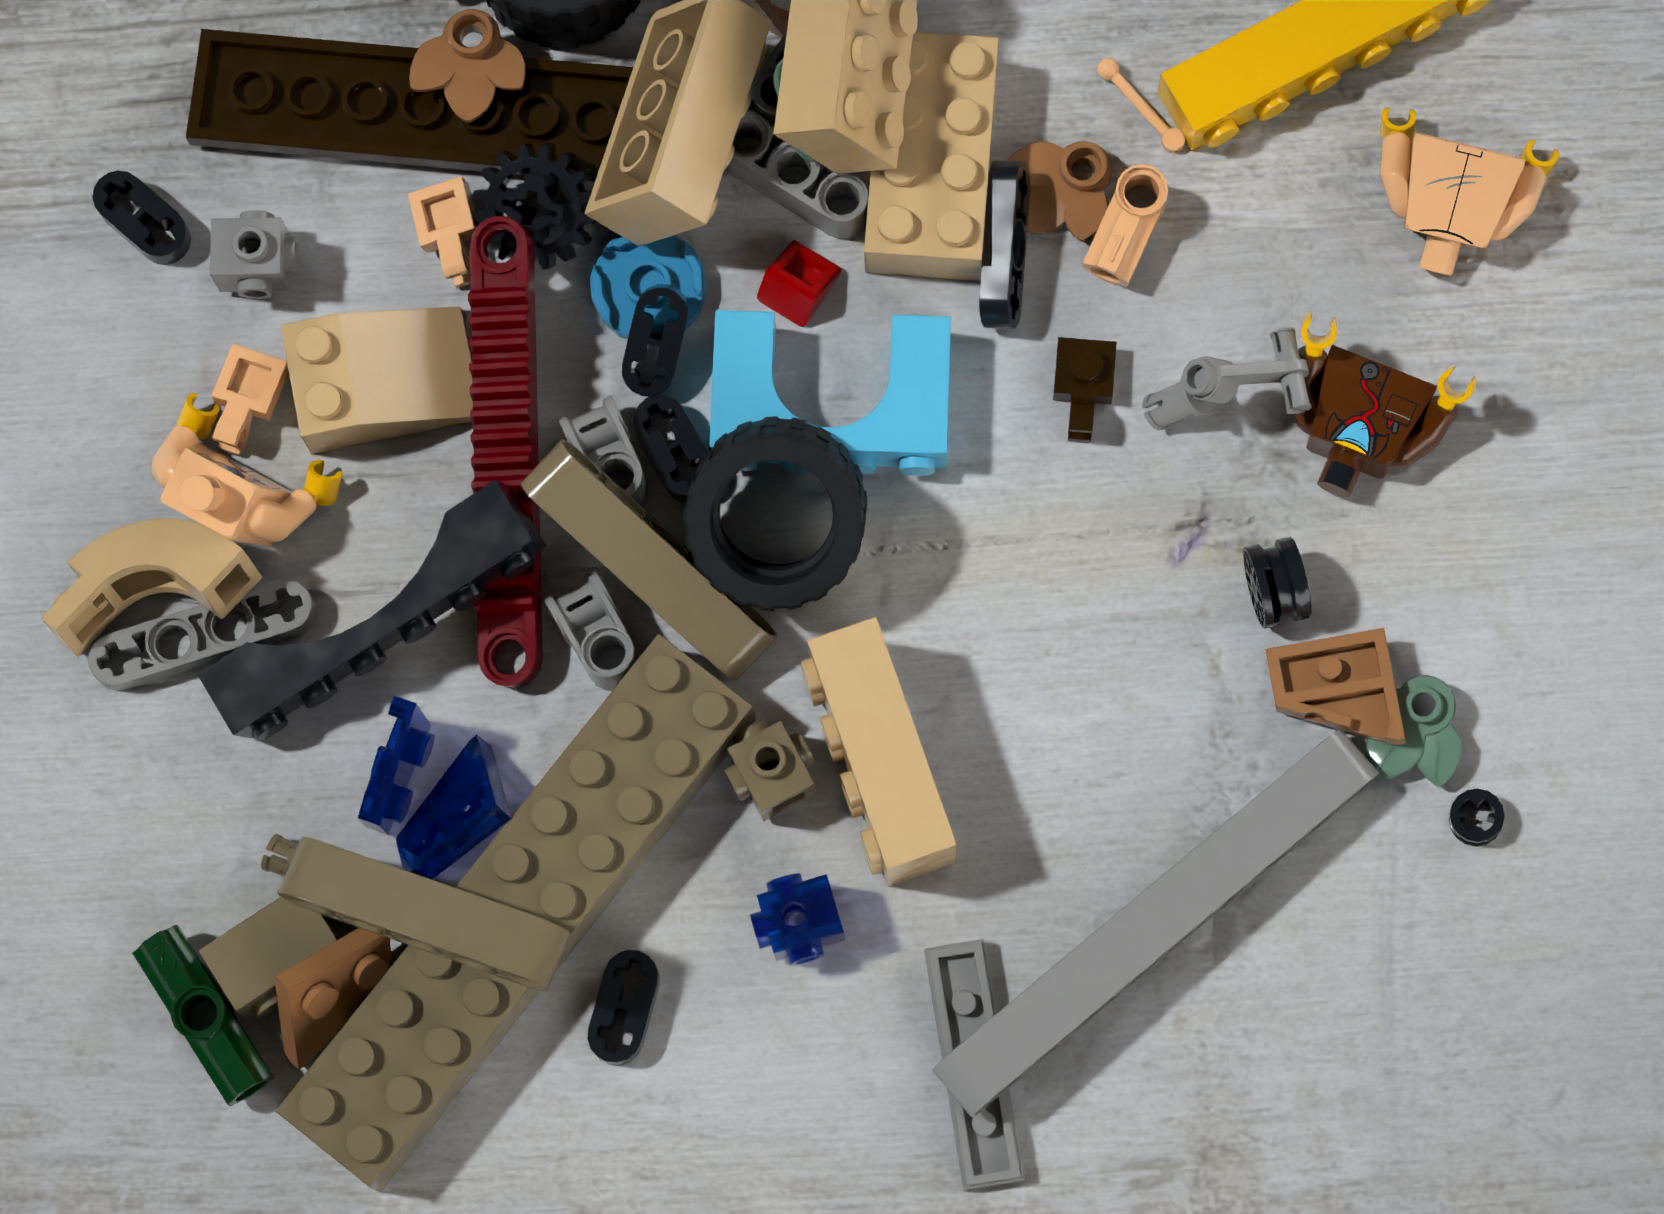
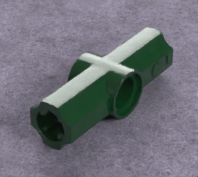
(183, 983)

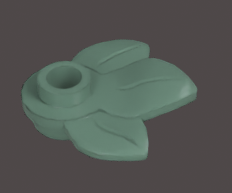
(1429, 740)

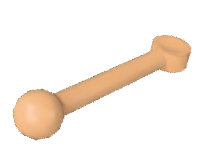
(1172, 138)

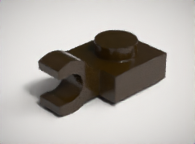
(1084, 377)

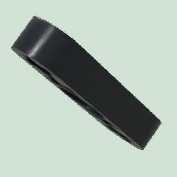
(1004, 244)

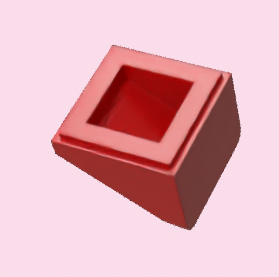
(797, 283)

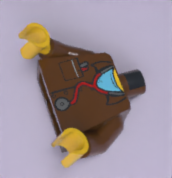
(1369, 413)

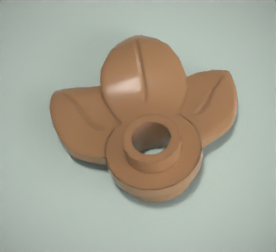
(466, 72)
(1060, 196)

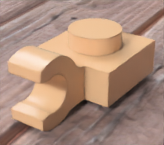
(444, 223)
(246, 388)

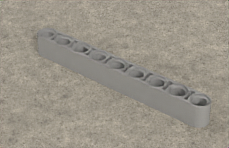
(1155, 923)

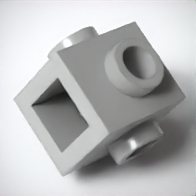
(252, 254)

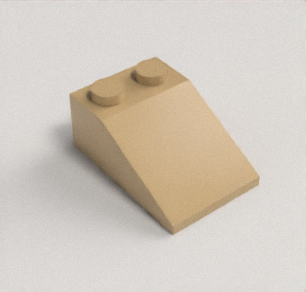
(378, 374)

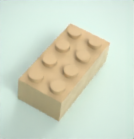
(846, 81)
(679, 119)
(933, 206)
(882, 752)

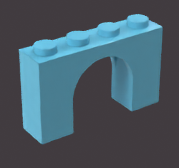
(901, 431)

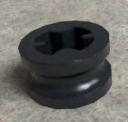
(1476, 836)

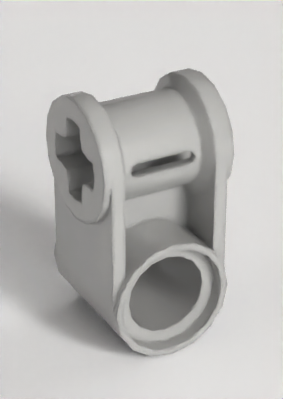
(607, 444)
(591, 625)

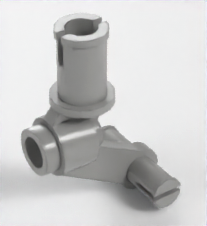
(1217, 381)

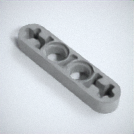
(204, 643)

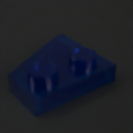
(408, 746)
(456, 814)

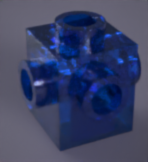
(791, 896)

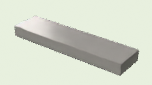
(961, 1005)

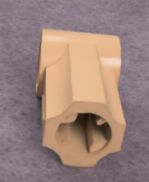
(1126, 228)

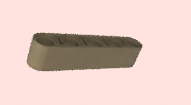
(646, 559)
(424, 913)

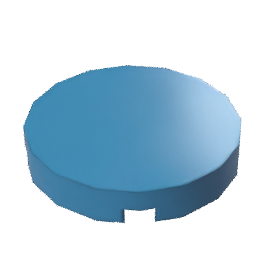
(630, 269)

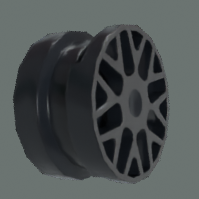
(1277, 582)

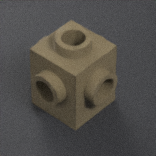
(772, 789)

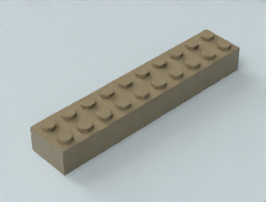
(557, 859)

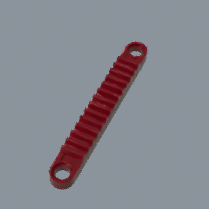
(505, 431)

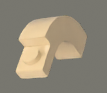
(147, 561)

